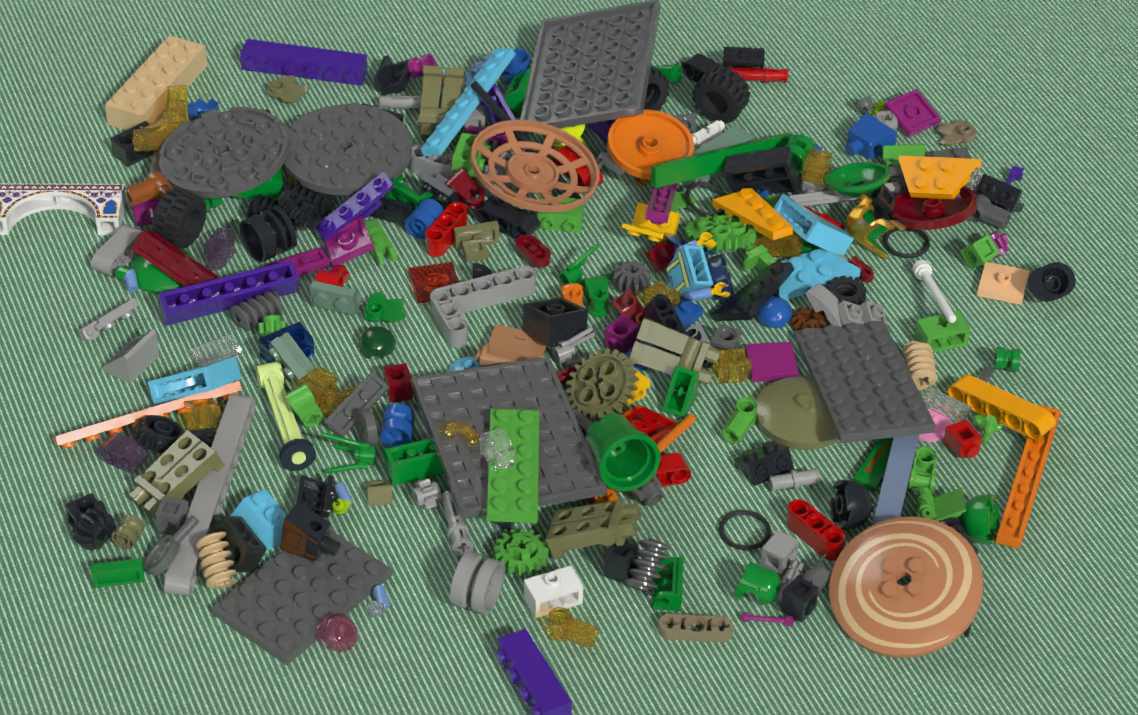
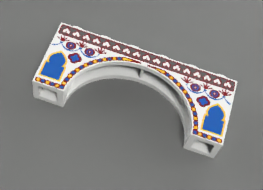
(98, 201)

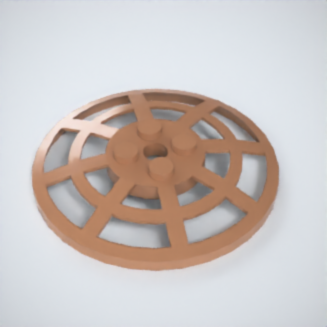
(523, 163)

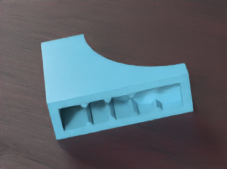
(812, 227)
(195, 380)

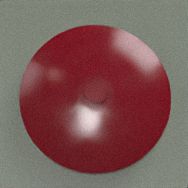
(933, 212)

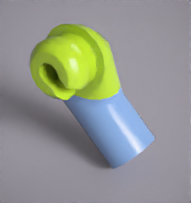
(344, 499)

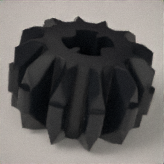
(93, 528)

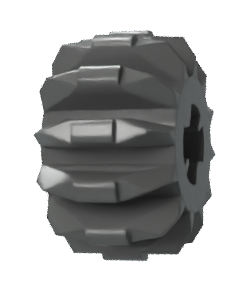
(631, 276)

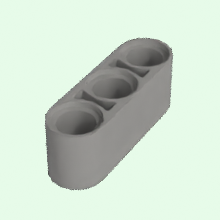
(116, 251)

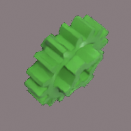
(521, 551)

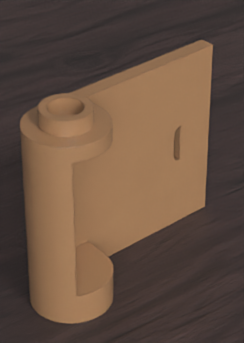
(510, 346)

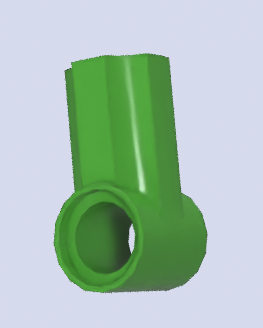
(741, 420)

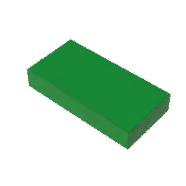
(117, 573)

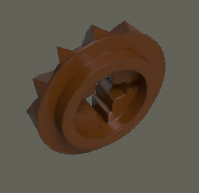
(799, 323)

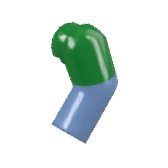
(128, 275)

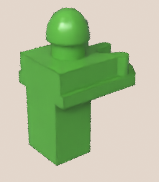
(757, 257)

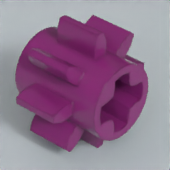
(1000, 242)

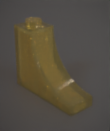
(172, 115)

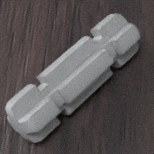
(795, 569)

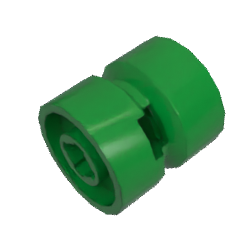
(800, 148)

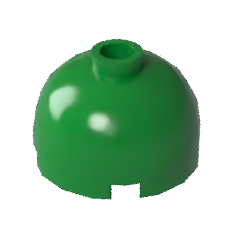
(981, 519)

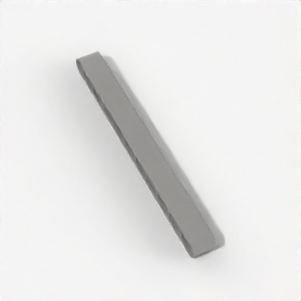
(211, 493)

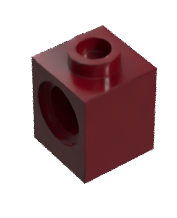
(399, 382)

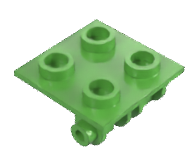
(940, 507)

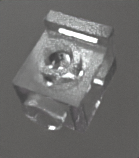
(497, 449)

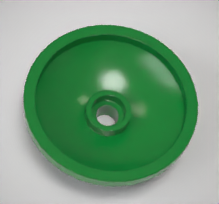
(857, 178)
(152, 278)

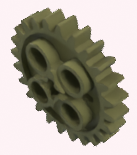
(602, 384)

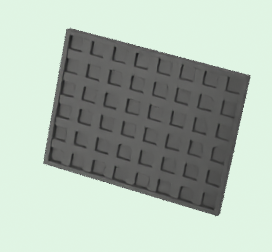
(468, 395)

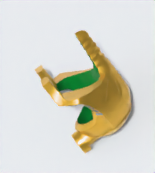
(865, 229)

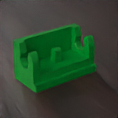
(405, 194)
(669, 587)

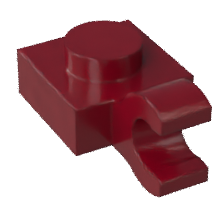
(660, 255)

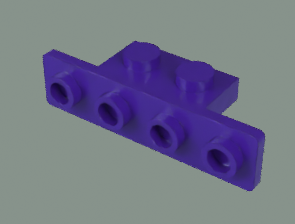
(360, 204)

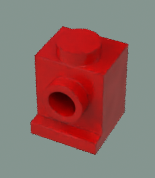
(965, 443)

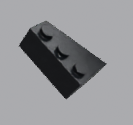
(763, 170)

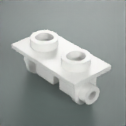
(704, 136)

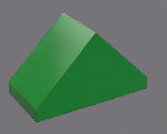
(681, 392)

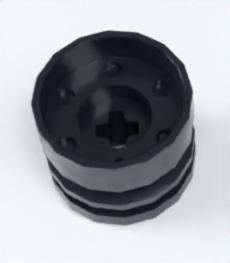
(268, 234)

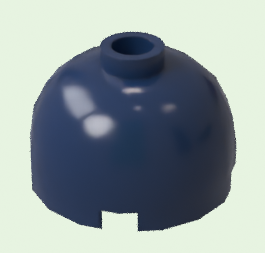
(720, 274)

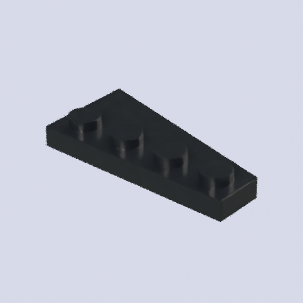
(755, 294)

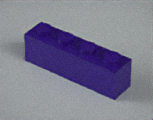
(532, 675)

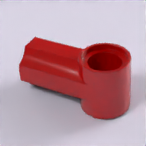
(336, 276)

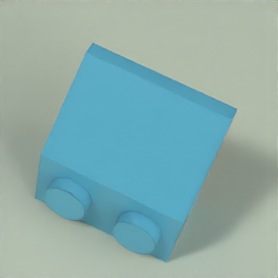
(263, 517)

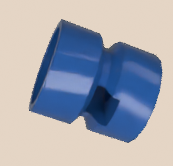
(519, 63)
(422, 218)
(397, 425)

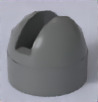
(864, 103)

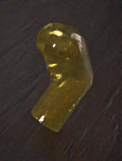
(463, 429)

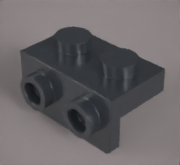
(392, 77)
(437, 187)
(1000, 193)
(766, 461)
(315, 494)

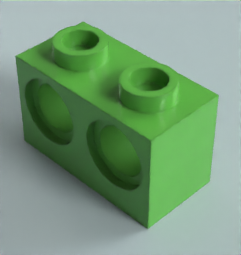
(461, 157)

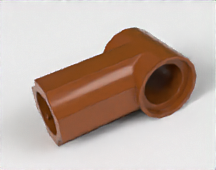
(154, 187)

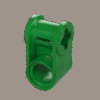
(596, 295)

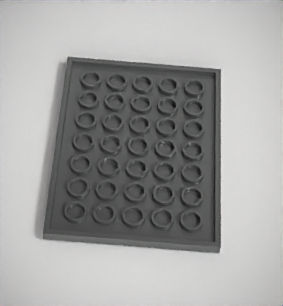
(592, 65)

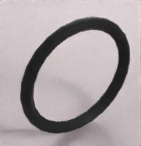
(687, 197)
(903, 255)
(744, 547)

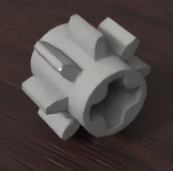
(426, 494)

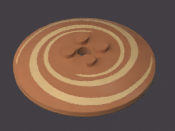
(912, 617)

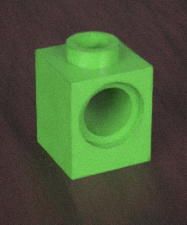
(979, 251)

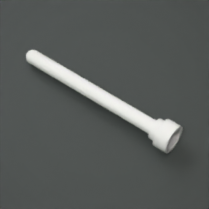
(923, 272)

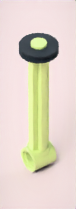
(296, 452)

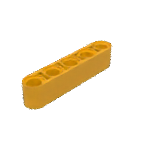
(1007, 408)

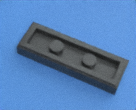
(362, 397)

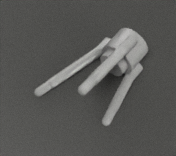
(565, 350)

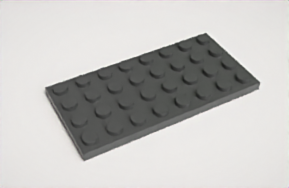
(863, 382)

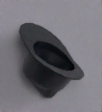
(1051, 281)

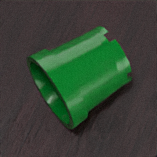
(633, 461)

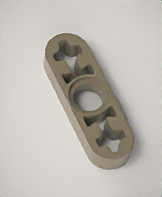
(704, 621)

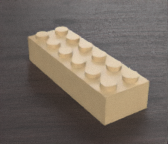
(145, 92)

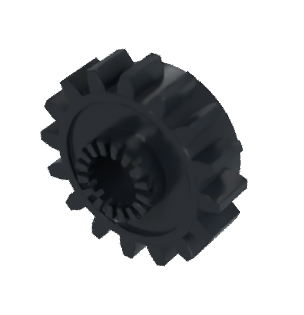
(157, 433)

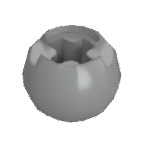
(887, 118)

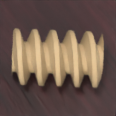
(920, 363)
(214, 561)

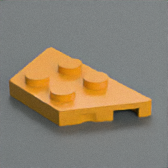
(937, 175)

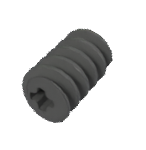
(256, 309)
(647, 565)

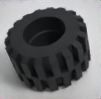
(656, 90)
(721, 94)
(180, 217)

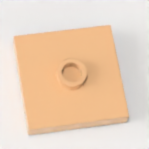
(1003, 283)

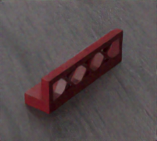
(171, 259)

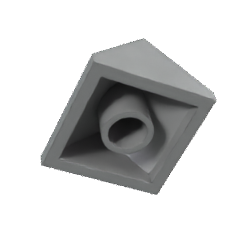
(134, 357)

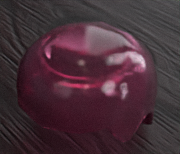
(338, 632)

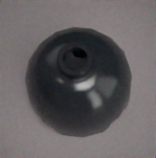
(851, 504)

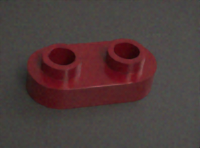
(533, 251)

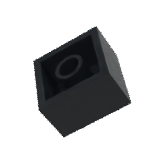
(554, 320)

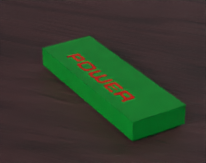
(874, 467)

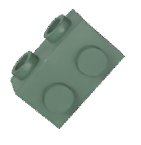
(335, 297)
(291, 357)

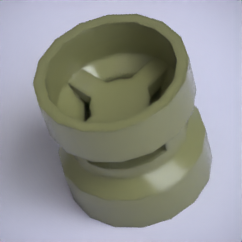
(129, 529)

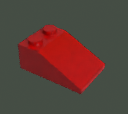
(650, 422)

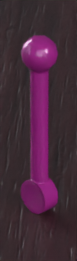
(788, 620)

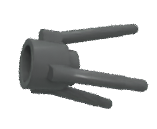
(650, 492)

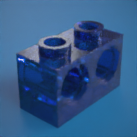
(297, 332)

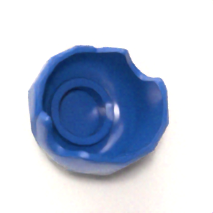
(197, 108)
(775, 313)

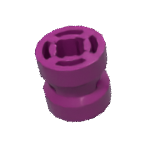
(416, 64)

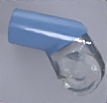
(381, 604)

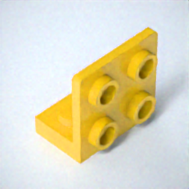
(645, 227)

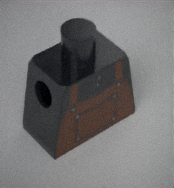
(307, 534)

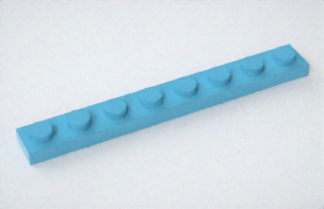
(467, 102)

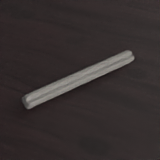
(829, 196)

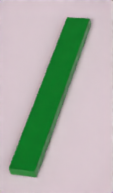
(709, 162)

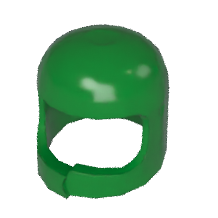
(759, 581)

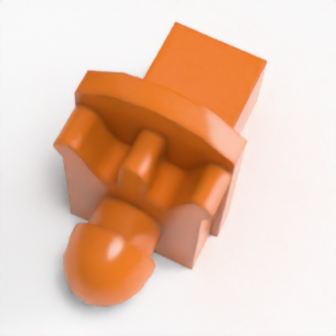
(572, 292)

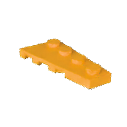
(754, 211)

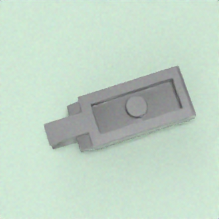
(106, 321)

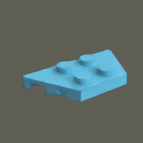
(814, 268)

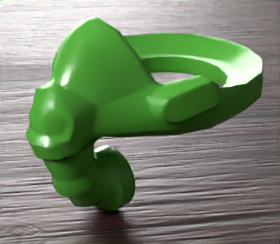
(988, 424)

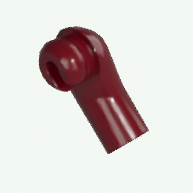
(866, 272)

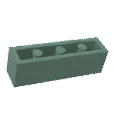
(731, 137)

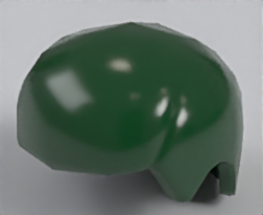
(377, 342)

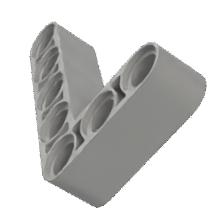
(443, 165)
(453, 300)

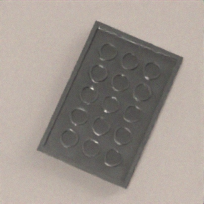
(292, 595)

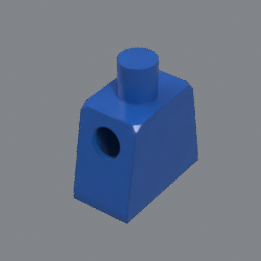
(869, 137)

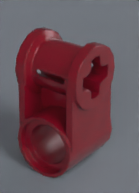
(465, 187)

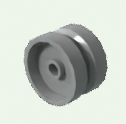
(477, 583)

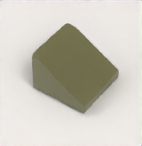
(379, 492)

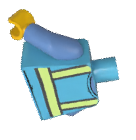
(691, 273)

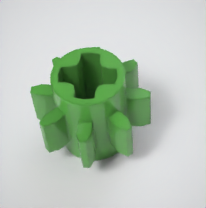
(271, 324)

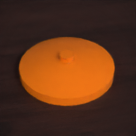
(647, 141)

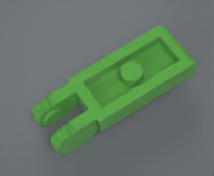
(381, 243)

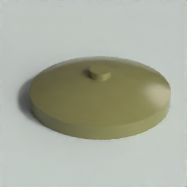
(794, 414)

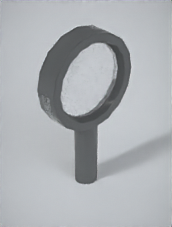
(167, 549)

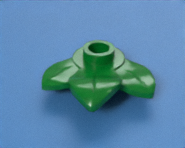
(384, 309)

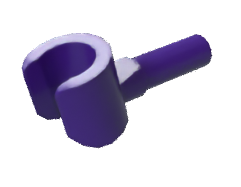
(1015, 173)

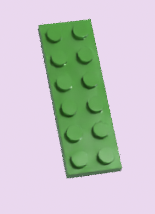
(515, 488)

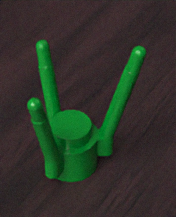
(573, 273)
(363, 453)

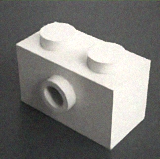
(553, 590)

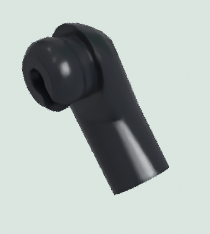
(205, 435)

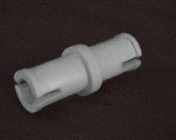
(794, 479)

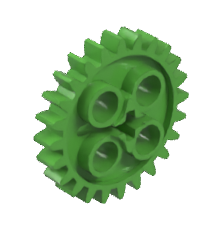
(726, 231)

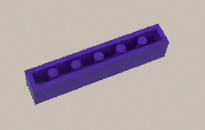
(304, 62)
(226, 292)

